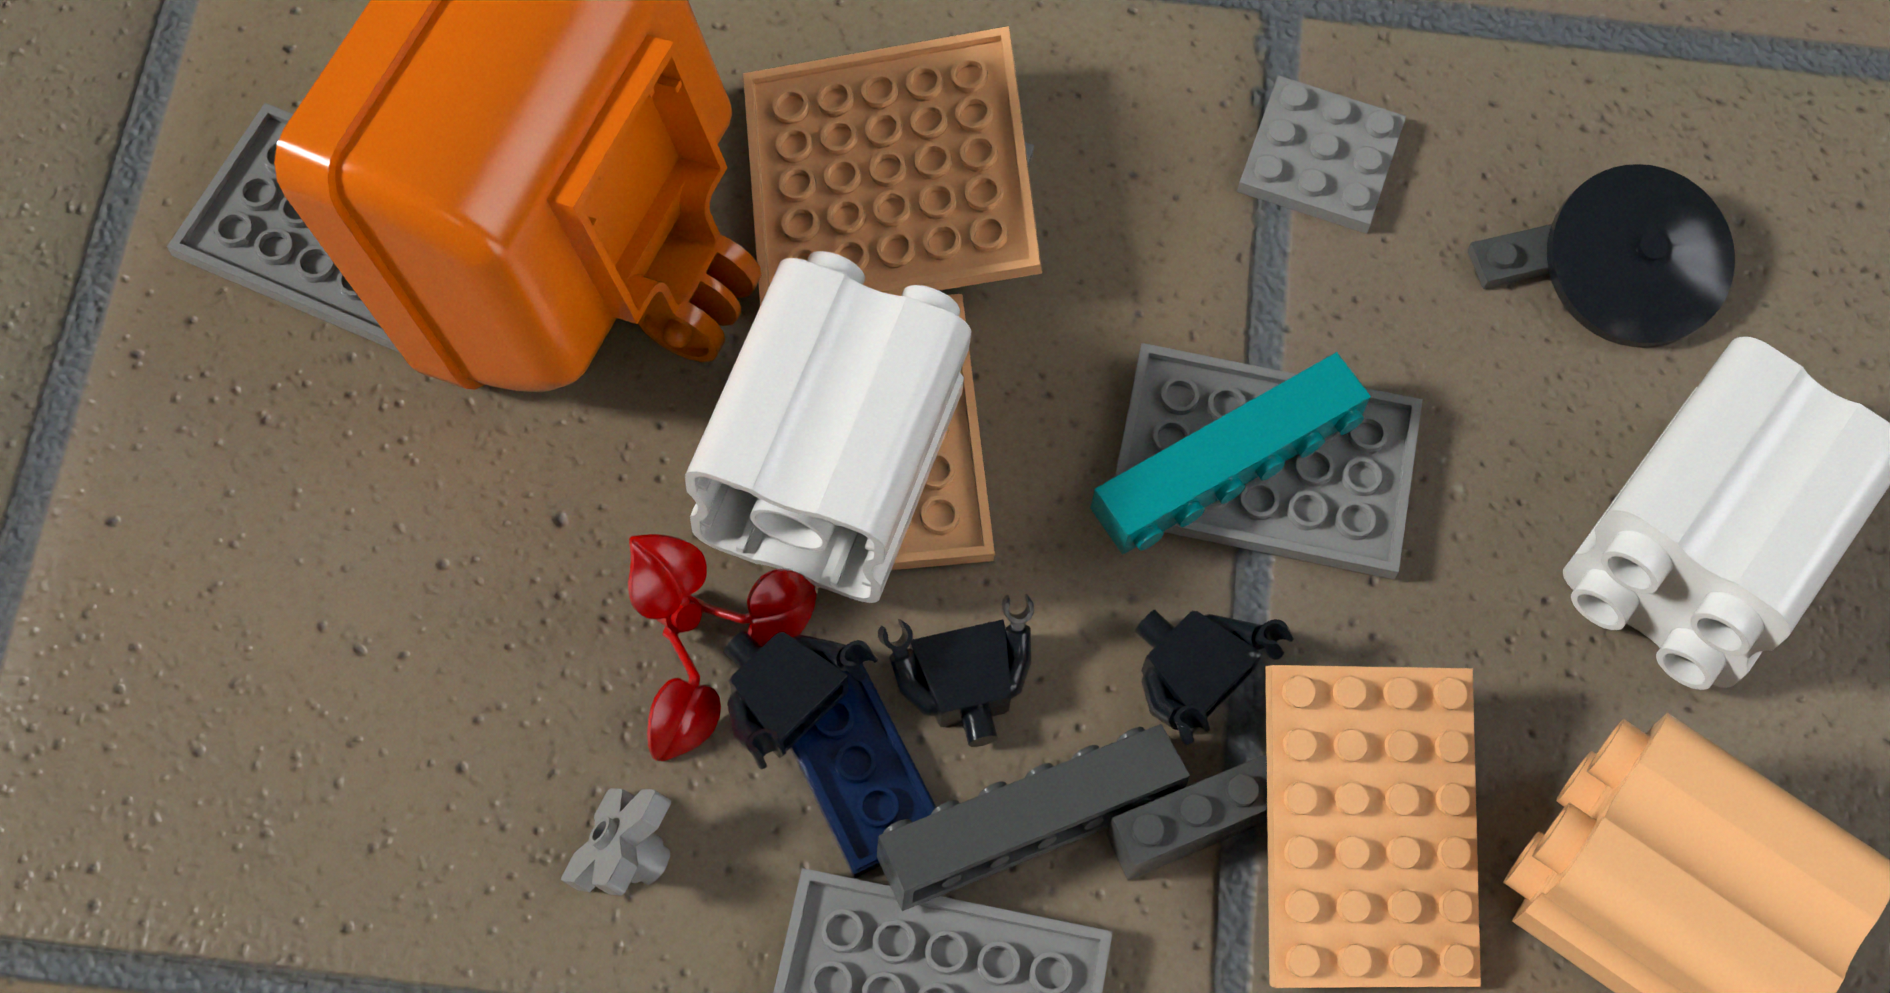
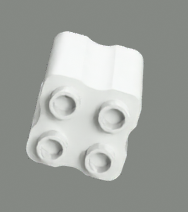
(829, 425)
(1734, 516)

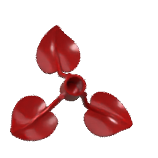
(660, 588)

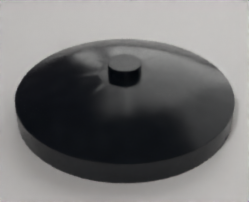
(1640, 255)

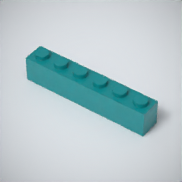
(1229, 454)

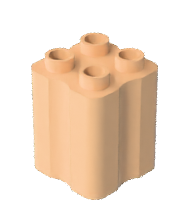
(1695, 874)

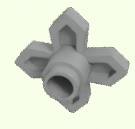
(621, 844)

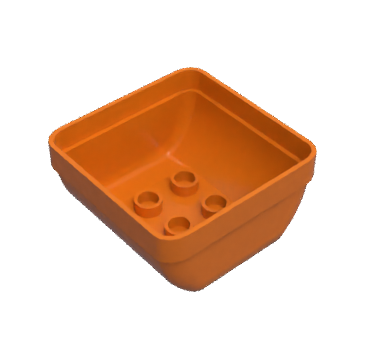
(521, 182)

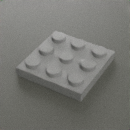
(1321, 154)

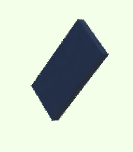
(861, 773)

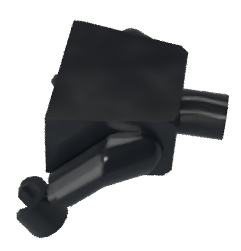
(1201, 664)
(965, 671)
(787, 687)

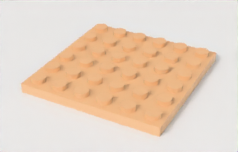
(895, 163)

